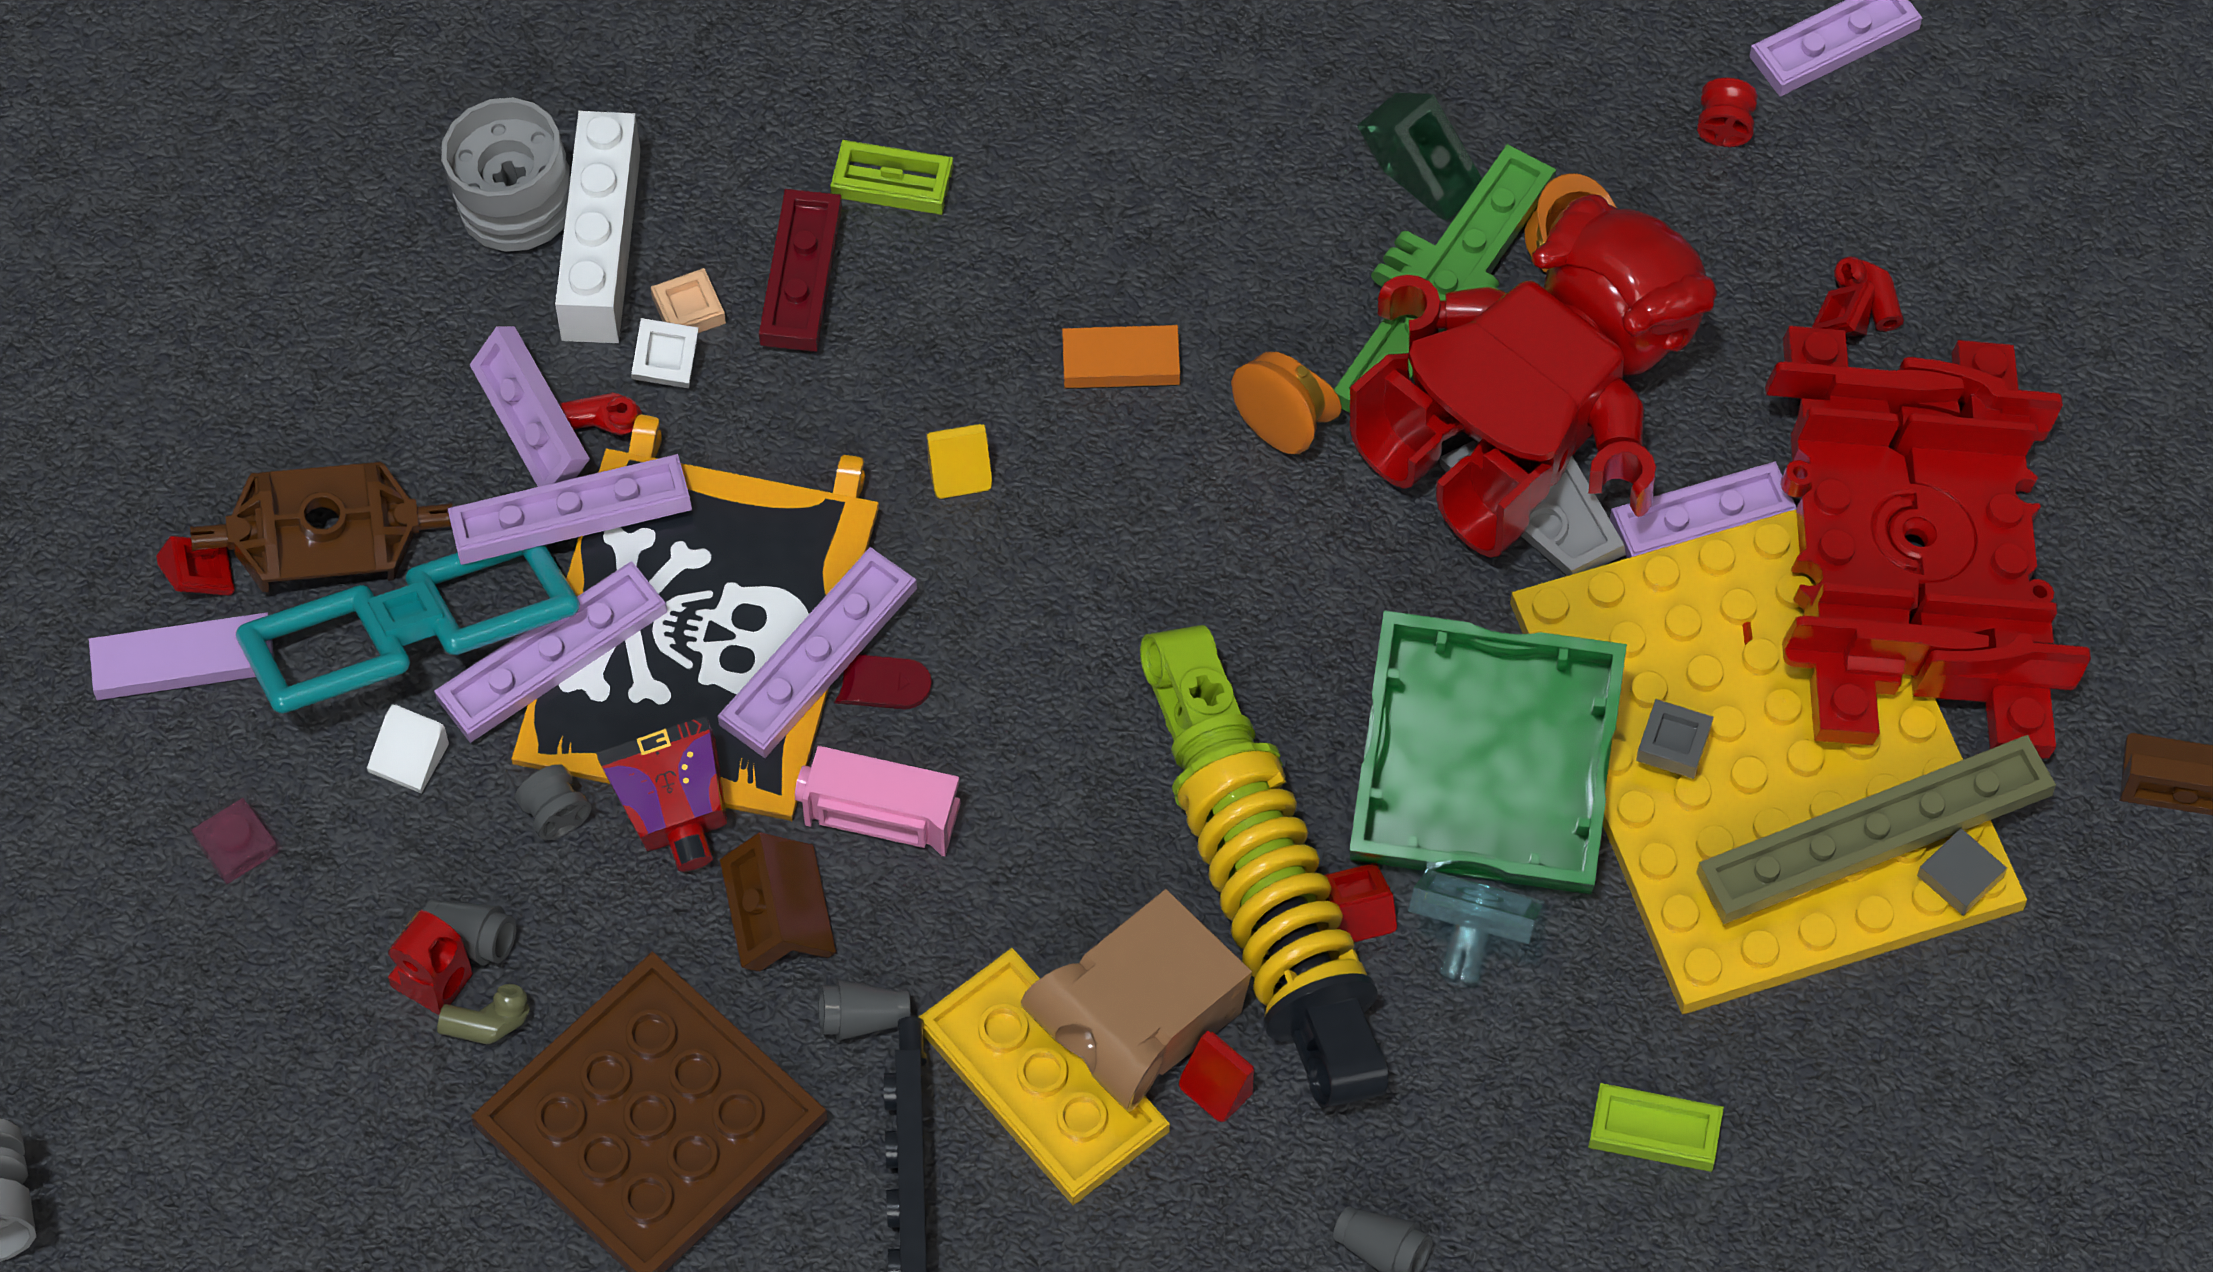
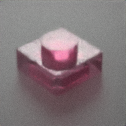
(234, 841)

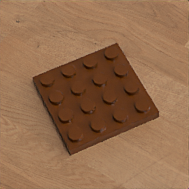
(649, 1118)

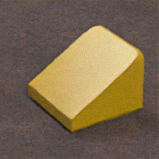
(959, 461)

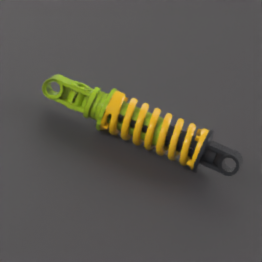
(1265, 871)

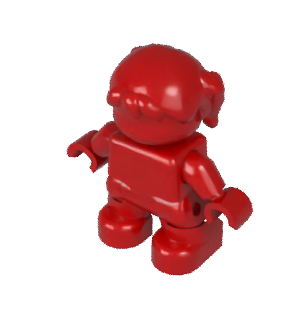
(1533, 370)

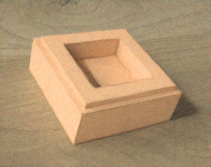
(689, 301)

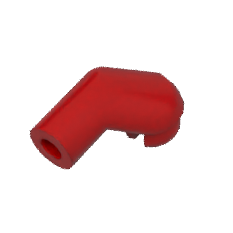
(1885, 303)

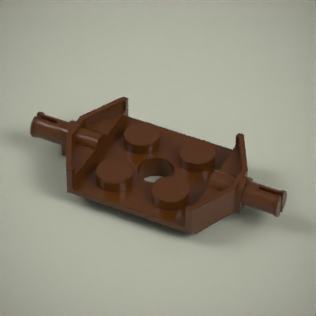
(280, 545)

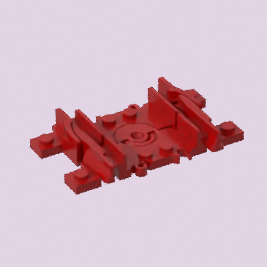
(1965, 453)

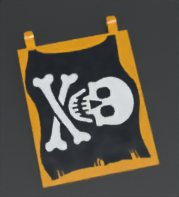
(734, 589)

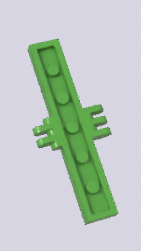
(1463, 253)

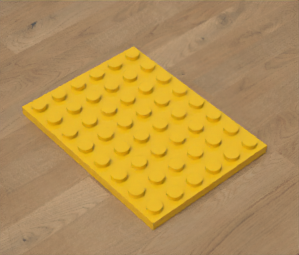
(1758, 769)

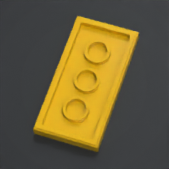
(1035, 1083)

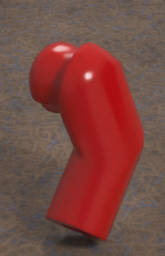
(606, 411)

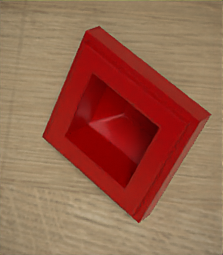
(1847, 309)

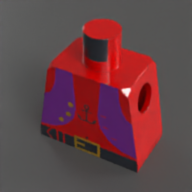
(671, 789)

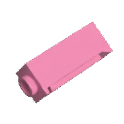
(879, 798)

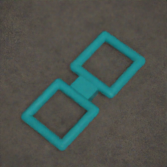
(396, 621)

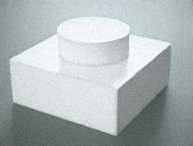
(664, 353)

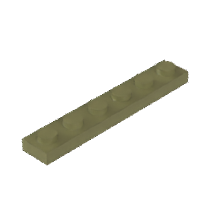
(1875, 829)

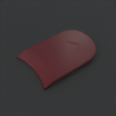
(885, 683)

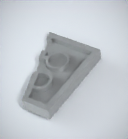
(1567, 524)

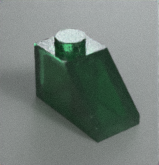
(1421, 151)

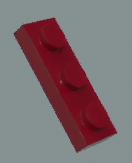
(800, 270)

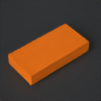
(1121, 356)

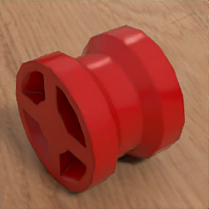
(1727, 112)

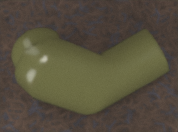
(489, 1024)

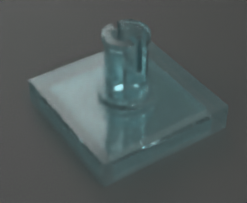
(1475, 914)

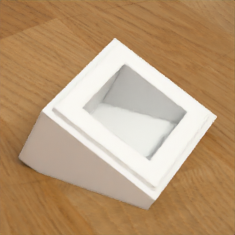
(408, 748)

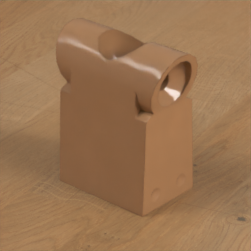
(1141, 997)

